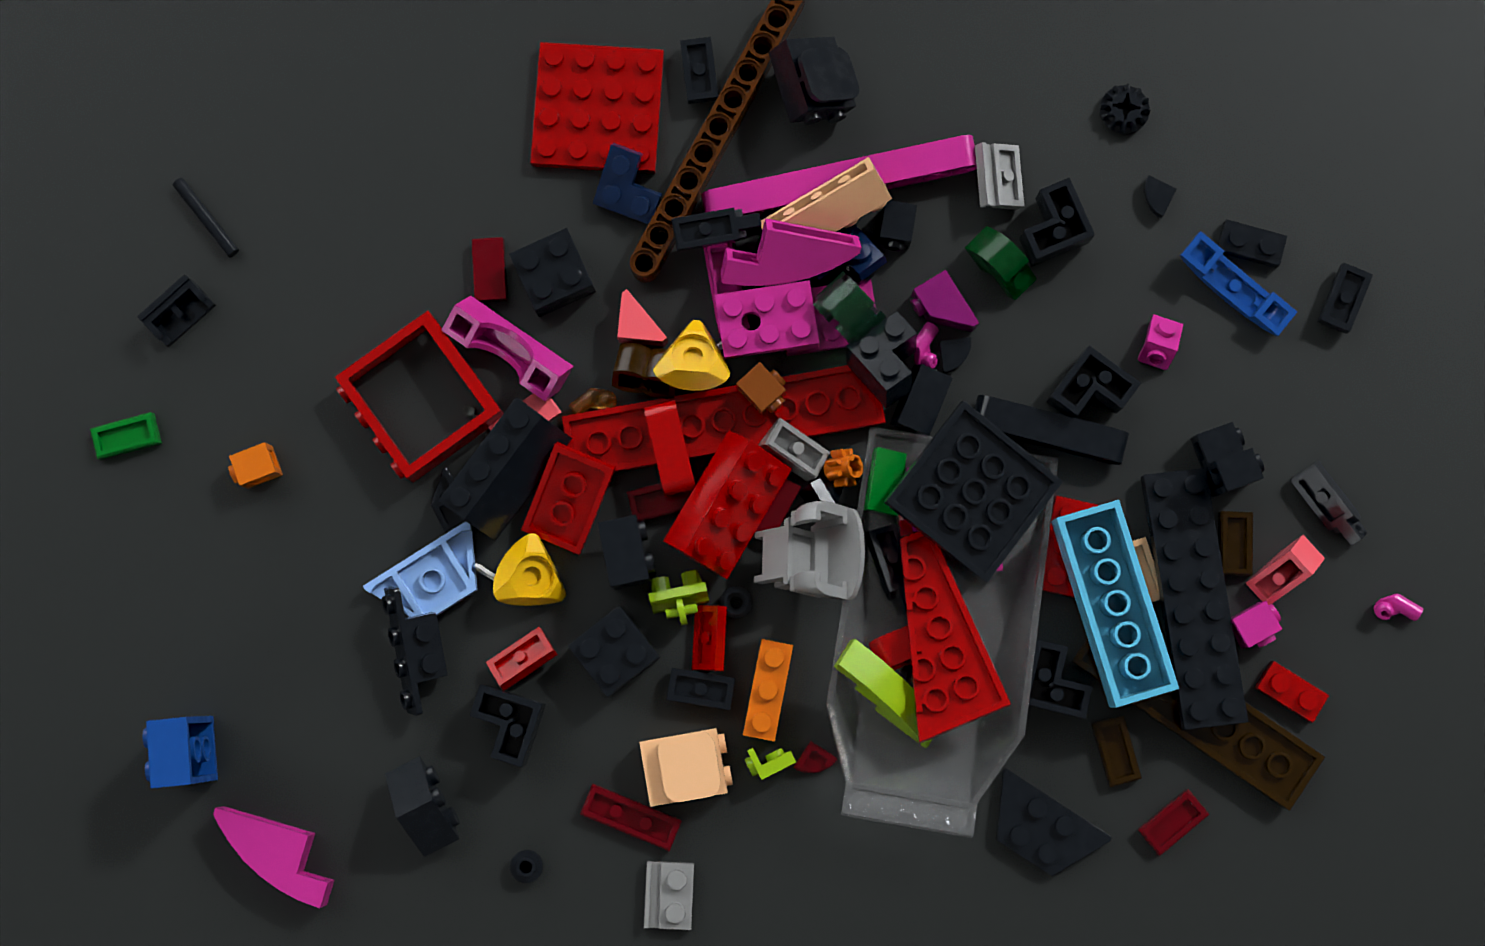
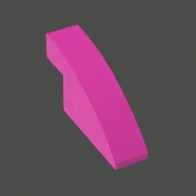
(788, 255)
(275, 854)

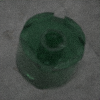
(849, 308)

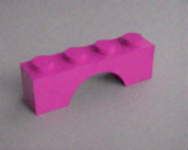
(482, 328)

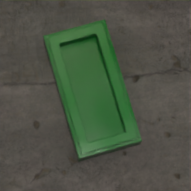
(125, 436)
(885, 473)

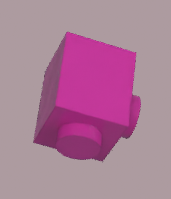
(1256, 625)

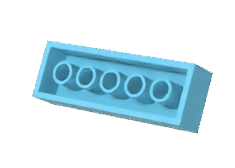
(1114, 604)

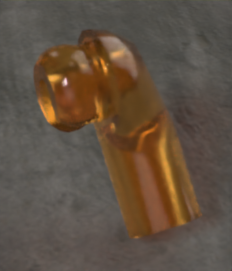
(593, 398)

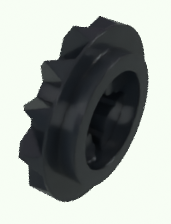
(1114, 117)

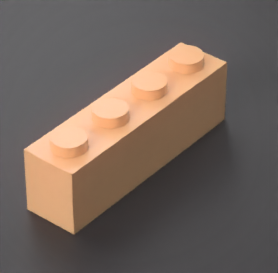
(838, 201)

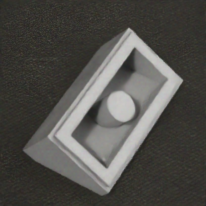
(795, 450)

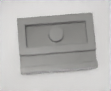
(999, 176)
(669, 895)

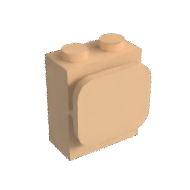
(685, 767)

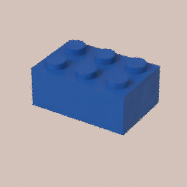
(180, 751)

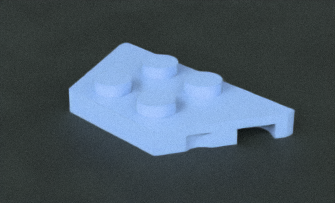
(434, 575)

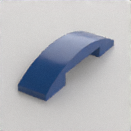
(1235, 286)

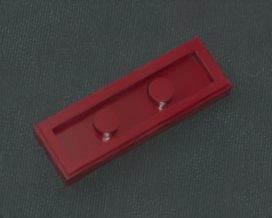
(631, 817)

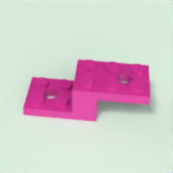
(785, 317)

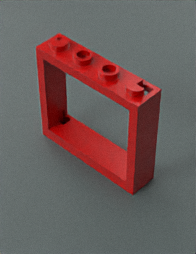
(367, 417)

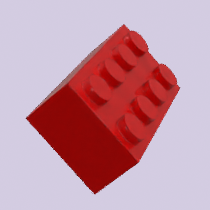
(727, 504)

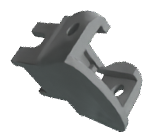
(817, 561)

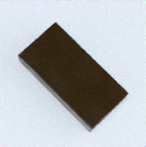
(1236, 542)
(1116, 751)

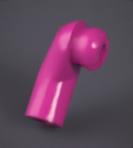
(924, 338)
(1396, 604)

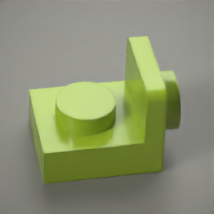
(775, 762)

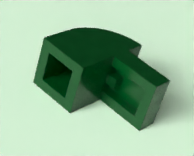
(1003, 260)

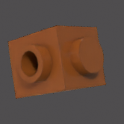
(763, 389)

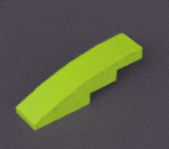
(881, 686)

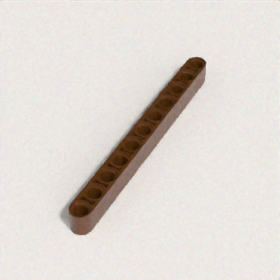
(716, 145)

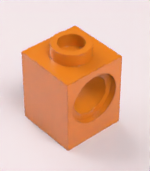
(254, 465)

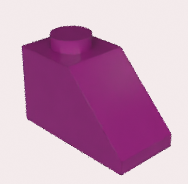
(943, 303)

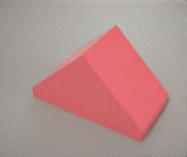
(637, 325)

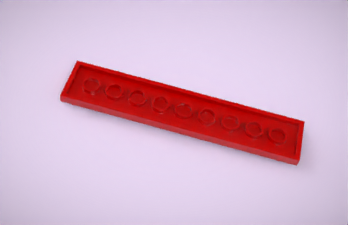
(814, 404)

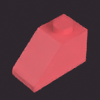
(1286, 570)

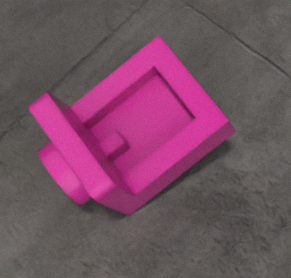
(1161, 342)

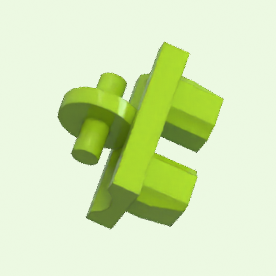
(679, 600)

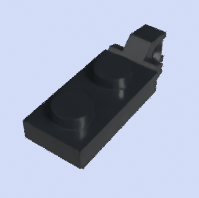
(713, 228)
(1329, 502)
(886, 555)

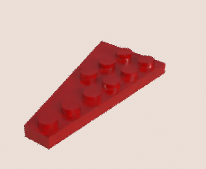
(948, 658)

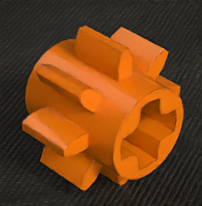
(843, 467)

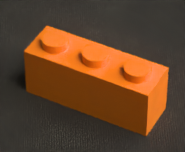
(768, 690)

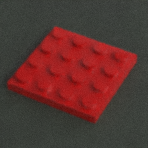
(593, 100)

